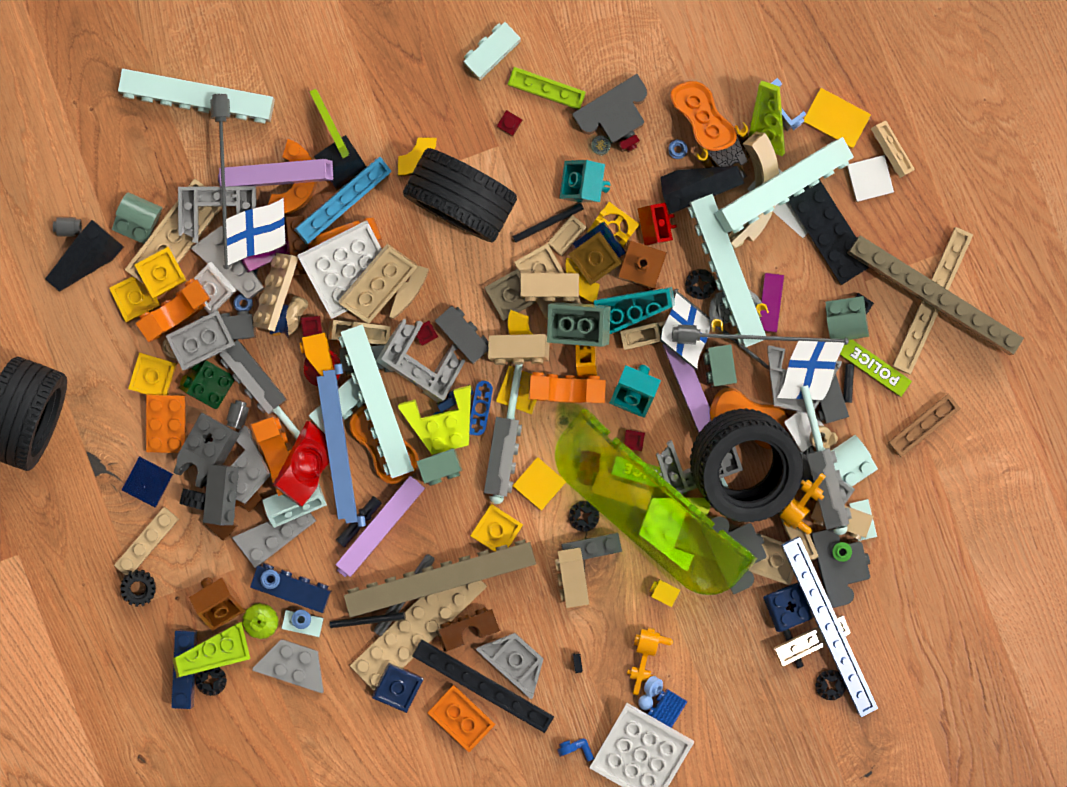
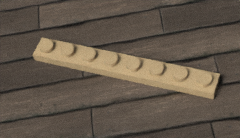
(926, 314)

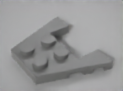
(777, 377)
(251, 465)

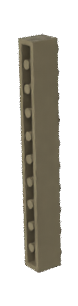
(935, 295)
(439, 579)

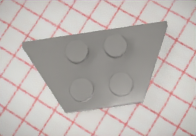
(515, 661)
(292, 664)

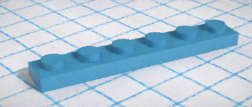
(343, 200)

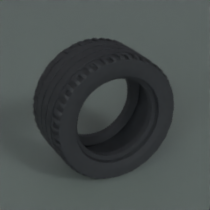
(460, 194)
(28, 410)
(768, 495)

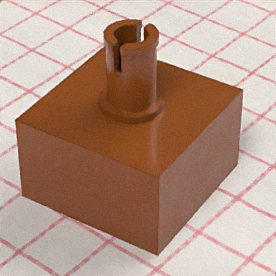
(642, 265)
(216, 603)

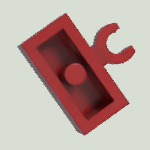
(655, 224)

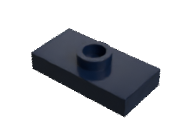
(449, 401)

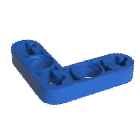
(475, 402)

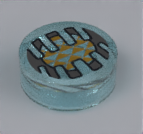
(601, 145)

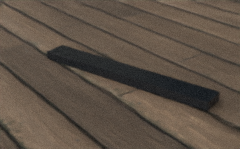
(483, 686)

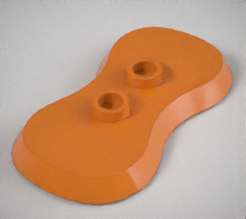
(708, 125)
(731, 399)
(362, 433)

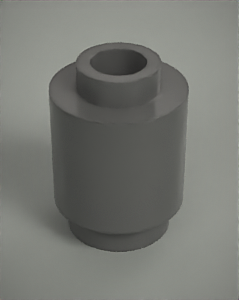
(67, 226)
(237, 414)

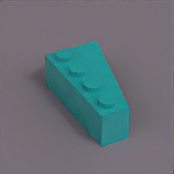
(637, 306)

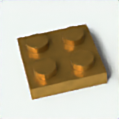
(595, 258)

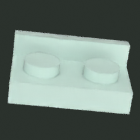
(853, 461)

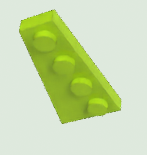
(768, 116)
(217, 651)

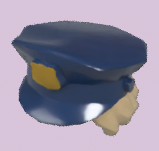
(290, 316)

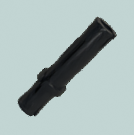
(353, 528)

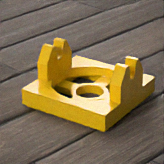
(609, 209)

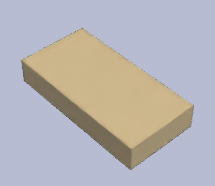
(566, 235)

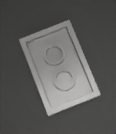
(200, 340)

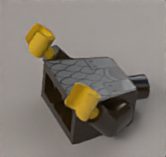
(732, 156)

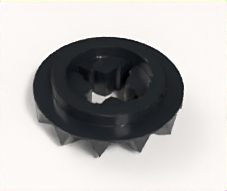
(696, 292)
(581, 525)
(821, 685)
(206, 688)

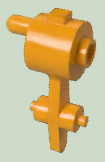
(796, 511)
(647, 644)

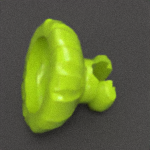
(268, 619)

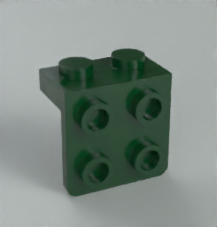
(207, 383)

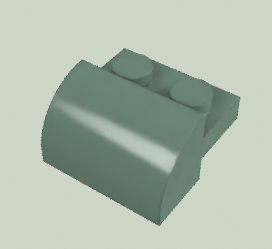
(136, 217)
(847, 318)

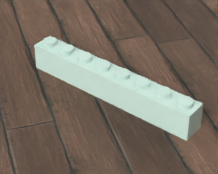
(193, 94)
(784, 185)
(727, 269)
(376, 400)

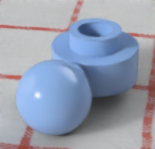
(652, 688)

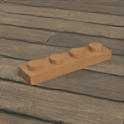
(924, 425)

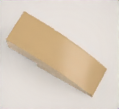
(409, 291)
(375, 333)
(642, 335)

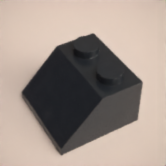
(343, 168)

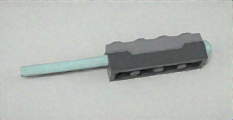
(256, 383)
(504, 447)
(823, 461)

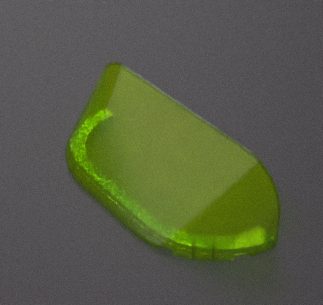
(648, 508)

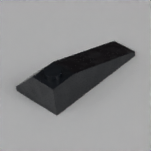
(689, 185)
(86, 254)

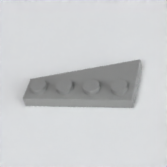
(212, 250)

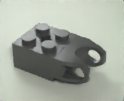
(201, 452)

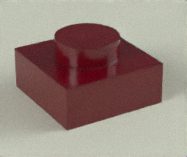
(509, 123)
(629, 144)
(311, 326)
(426, 333)
(634, 440)

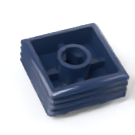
(779, 600)

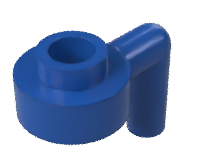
(567, 747)

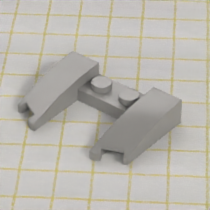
(194, 197)
(434, 384)
(683, 480)

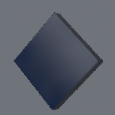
(397, 687)

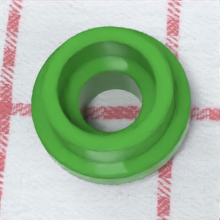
(837, 556)

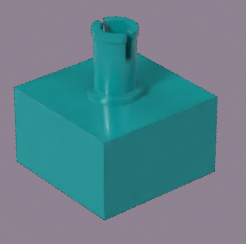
(583, 181)
(635, 390)

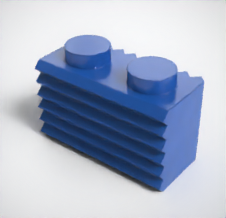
(668, 707)

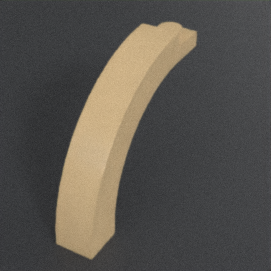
(765, 168)

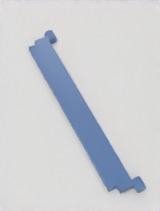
(337, 446)

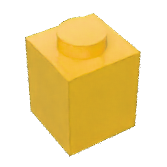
(664, 592)

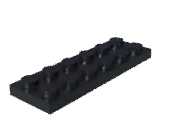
(827, 230)

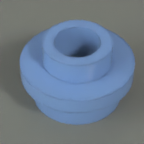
(682, 145)
(237, 300)
(265, 583)
(306, 615)

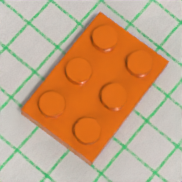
(165, 423)
(461, 718)

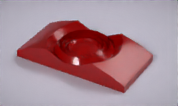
(304, 465)

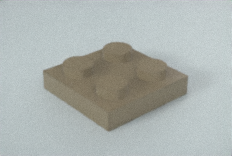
(507, 294)

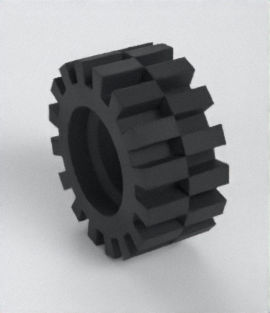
(193, 499)
(133, 598)

